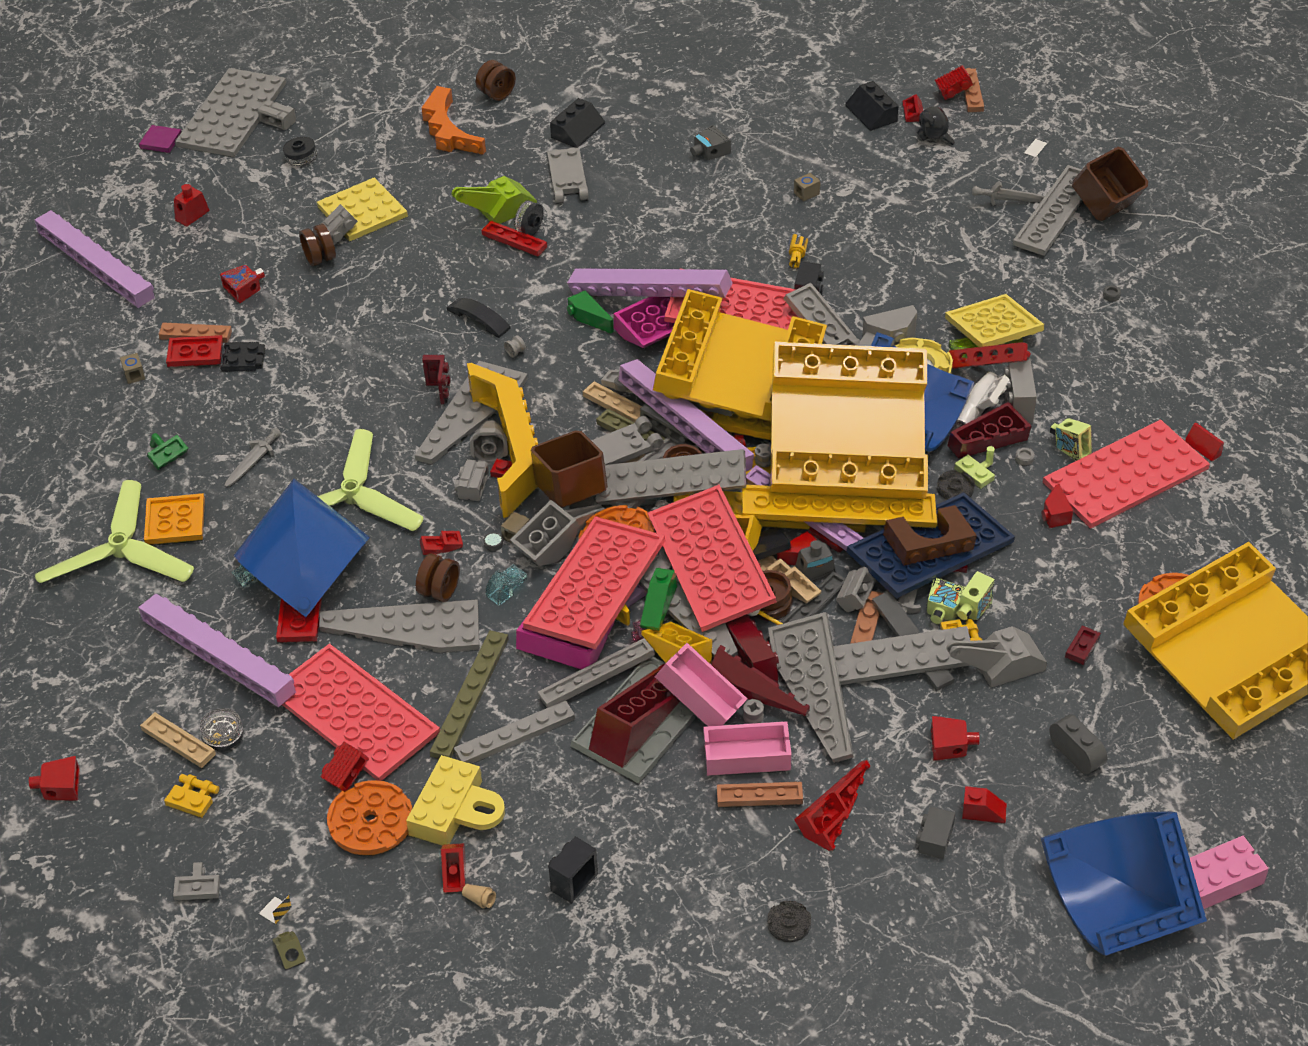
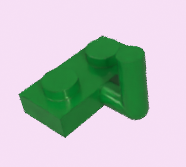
(166, 451)

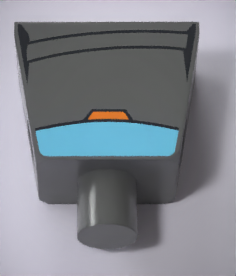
(711, 144)
(815, 561)

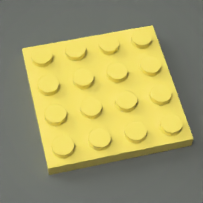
(368, 204)
(994, 321)

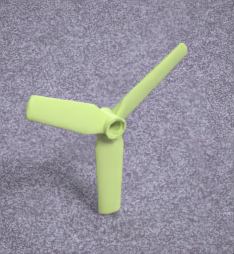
(368, 499)
(122, 545)

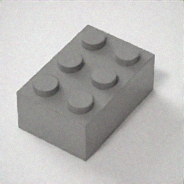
(1021, 389)

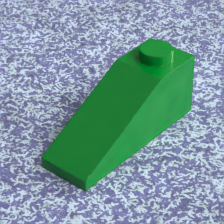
(589, 312)
(658, 598)

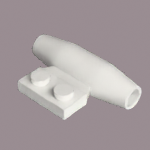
(983, 395)

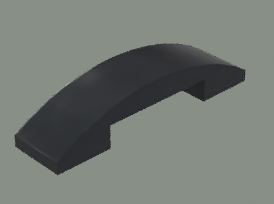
(481, 313)

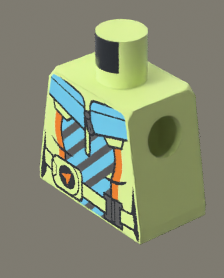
(1073, 438)
(976, 597)
(944, 600)

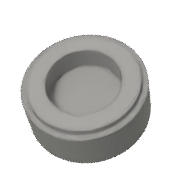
(1024, 456)

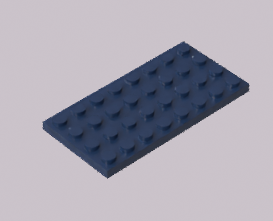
(899, 579)

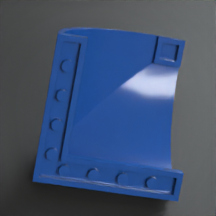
(943, 398)
(300, 547)
(1125, 879)

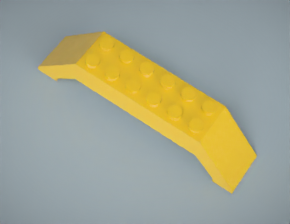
(506, 397)

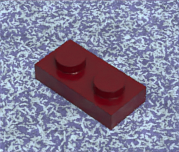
(1082, 645)

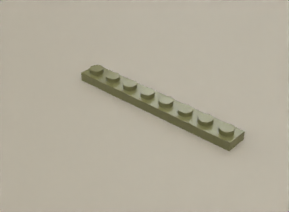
(469, 695)

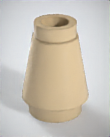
(480, 895)

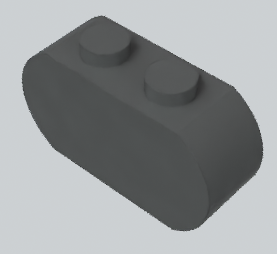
(1078, 744)

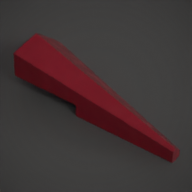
(755, 684)

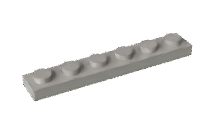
(596, 673)
(514, 733)

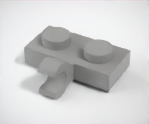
(197, 886)

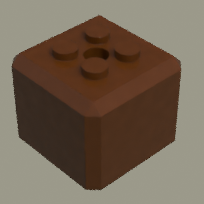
(1109, 183)
(569, 468)

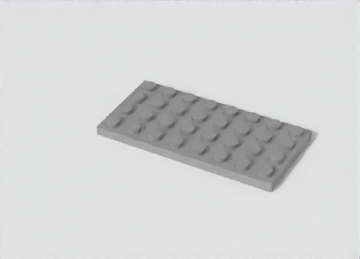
(230, 112)

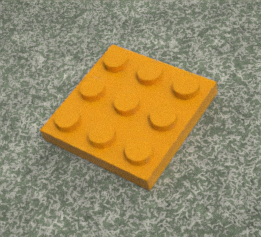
(174, 519)

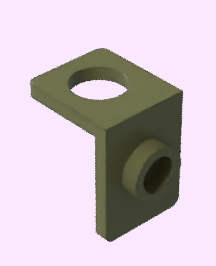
(287, 941)

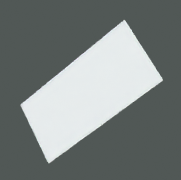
(1035, 148)

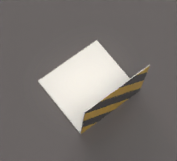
(276, 909)

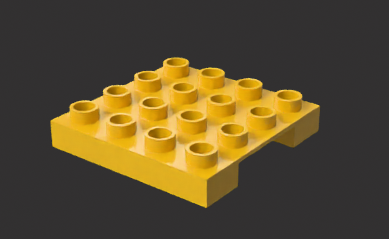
(725, 357)
(848, 420)
(1229, 639)

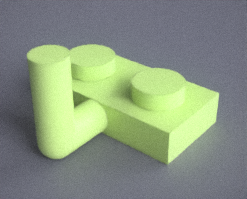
(977, 470)

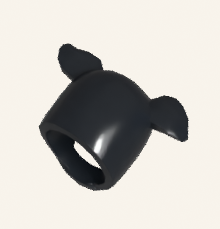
(934, 125)

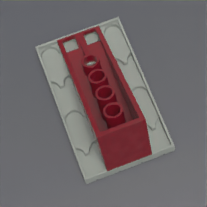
(635, 724)

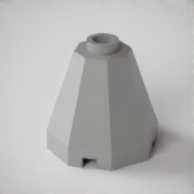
(489, 443)

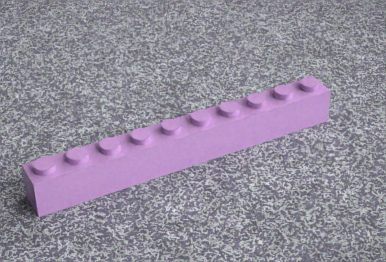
(95, 259)
(649, 282)
(680, 412)
(218, 650)

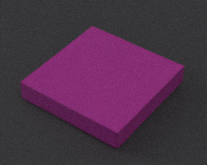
(160, 138)

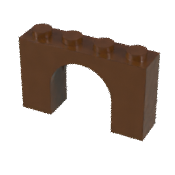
(914, 548)

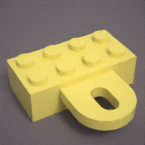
(450, 801)

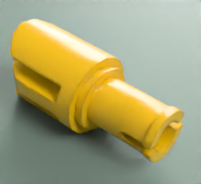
(797, 250)

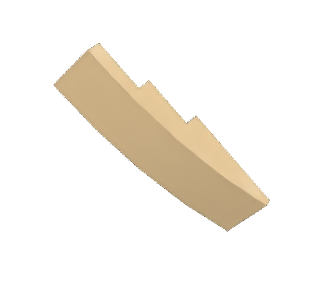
(801, 586)

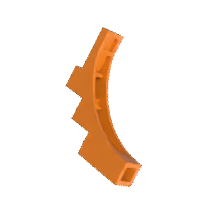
(445, 132)

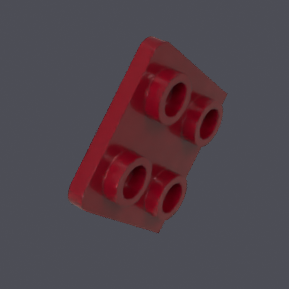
(436, 374)

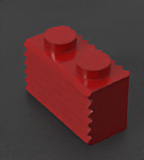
(953, 82)
(344, 766)

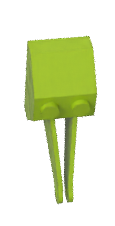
(496, 201)

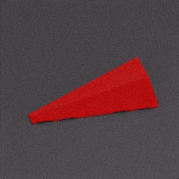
(825, 816)

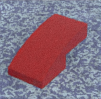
(444, 543)

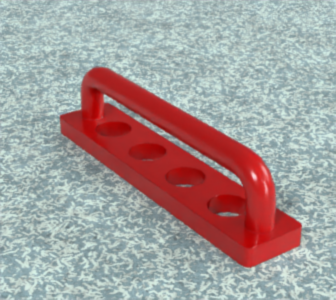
(1019, 354)

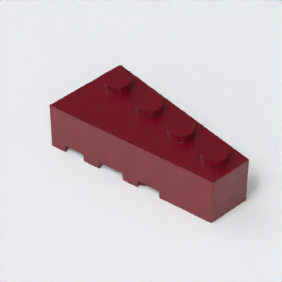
(996, 429)
(752, 647)

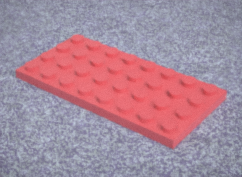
(748, 301)
(1127, 473)
(712, 558)
(594, 582)
(354, 707)

